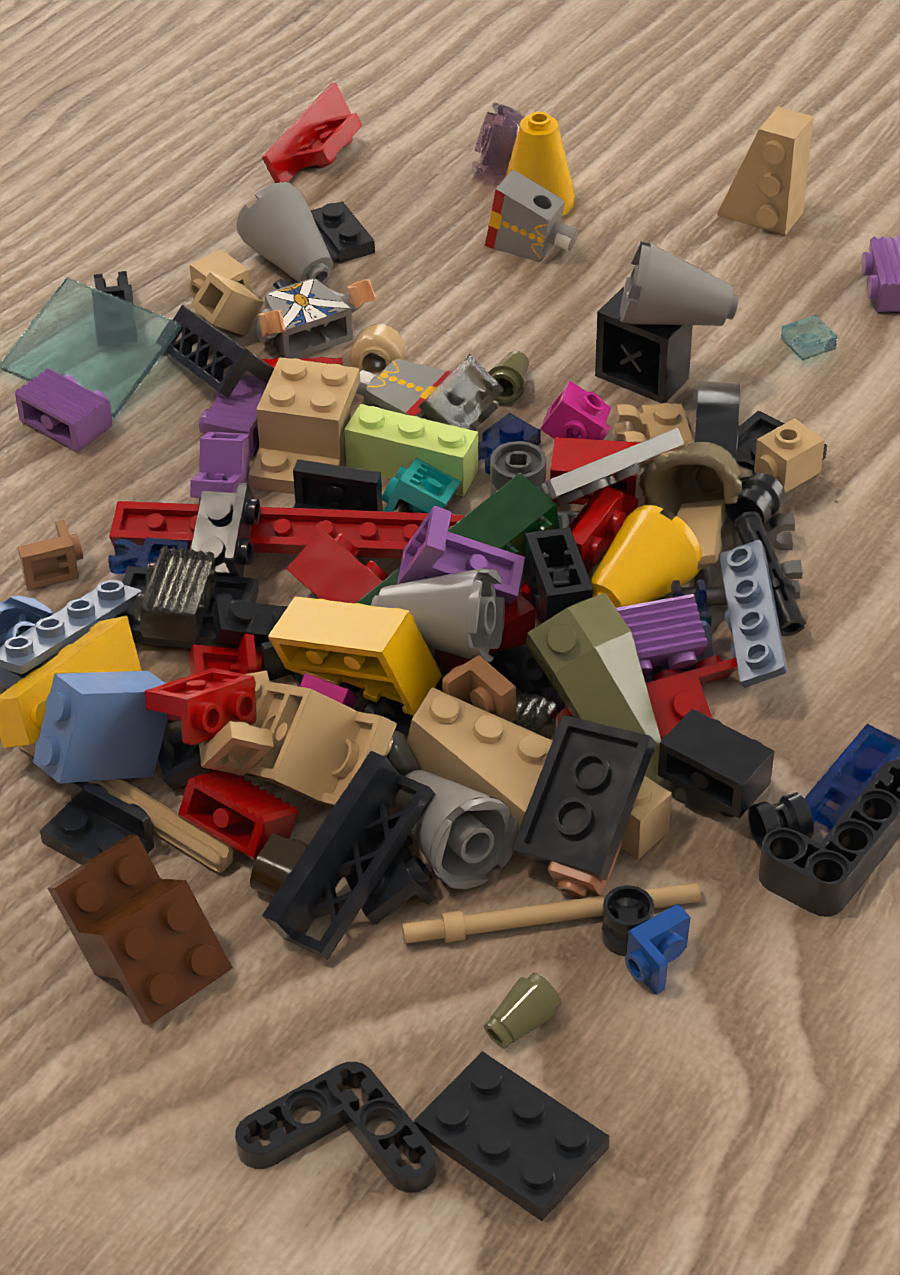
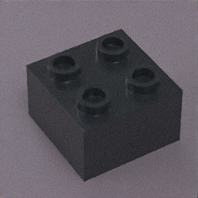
(639, 356)

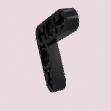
(337, 1110)

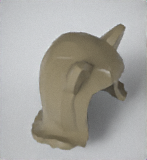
(692, 475)

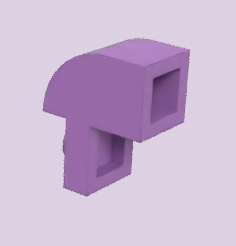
(222, 463)

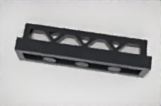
(225, 349)
(338, 852)

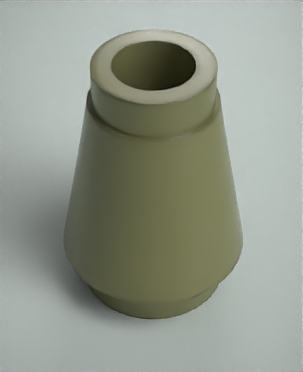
(511, 375)
(523, 1009)

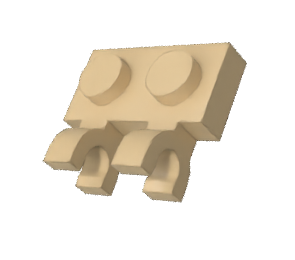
(650, 423)

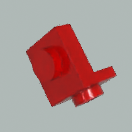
(240, 660)

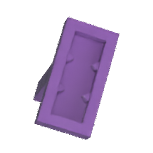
(439, 553)

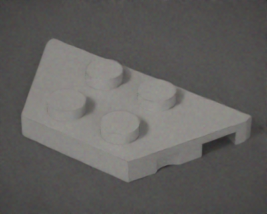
(605, 470)

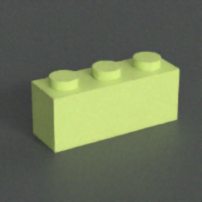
(388, 440)

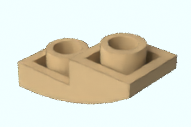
(706, 522)

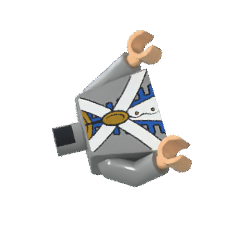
(309, 315)

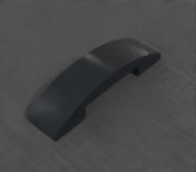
(718, 414)

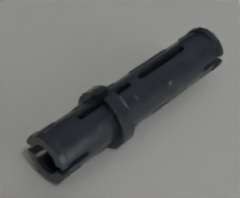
(789, 616)

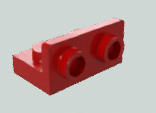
(205, 702)

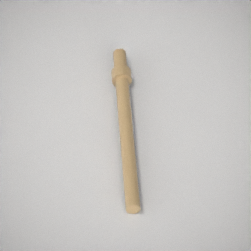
(455, 926)

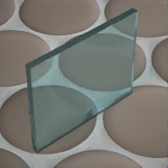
(93, 339)

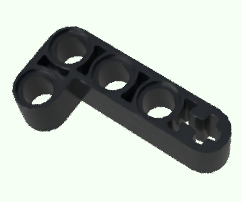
(831, 872)

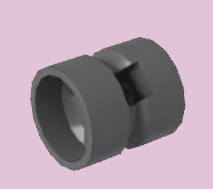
(517, 458)

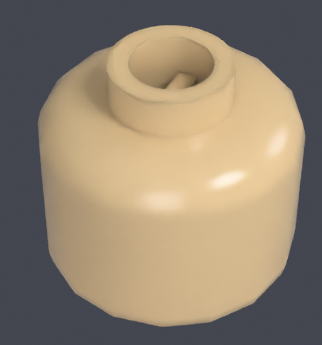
(376, 348)

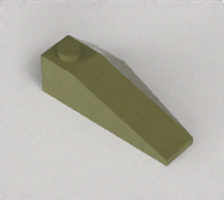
(597, 669)

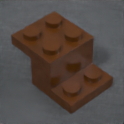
(140, 928)

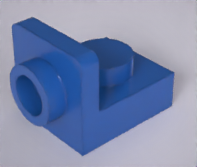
(656, 944)

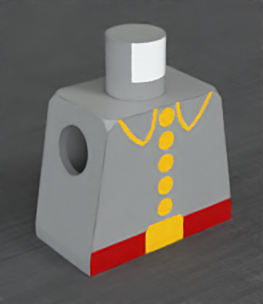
(527, 219)
(400, 387)

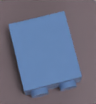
(100, 727)

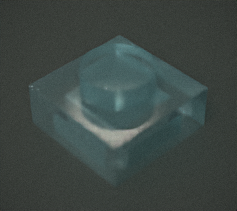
(809, 337)

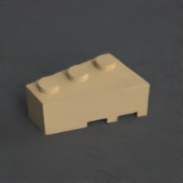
(773, 174)
(478, 750)

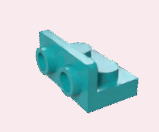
(420, 487)

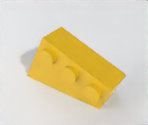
(357, 645)
(102, 649)

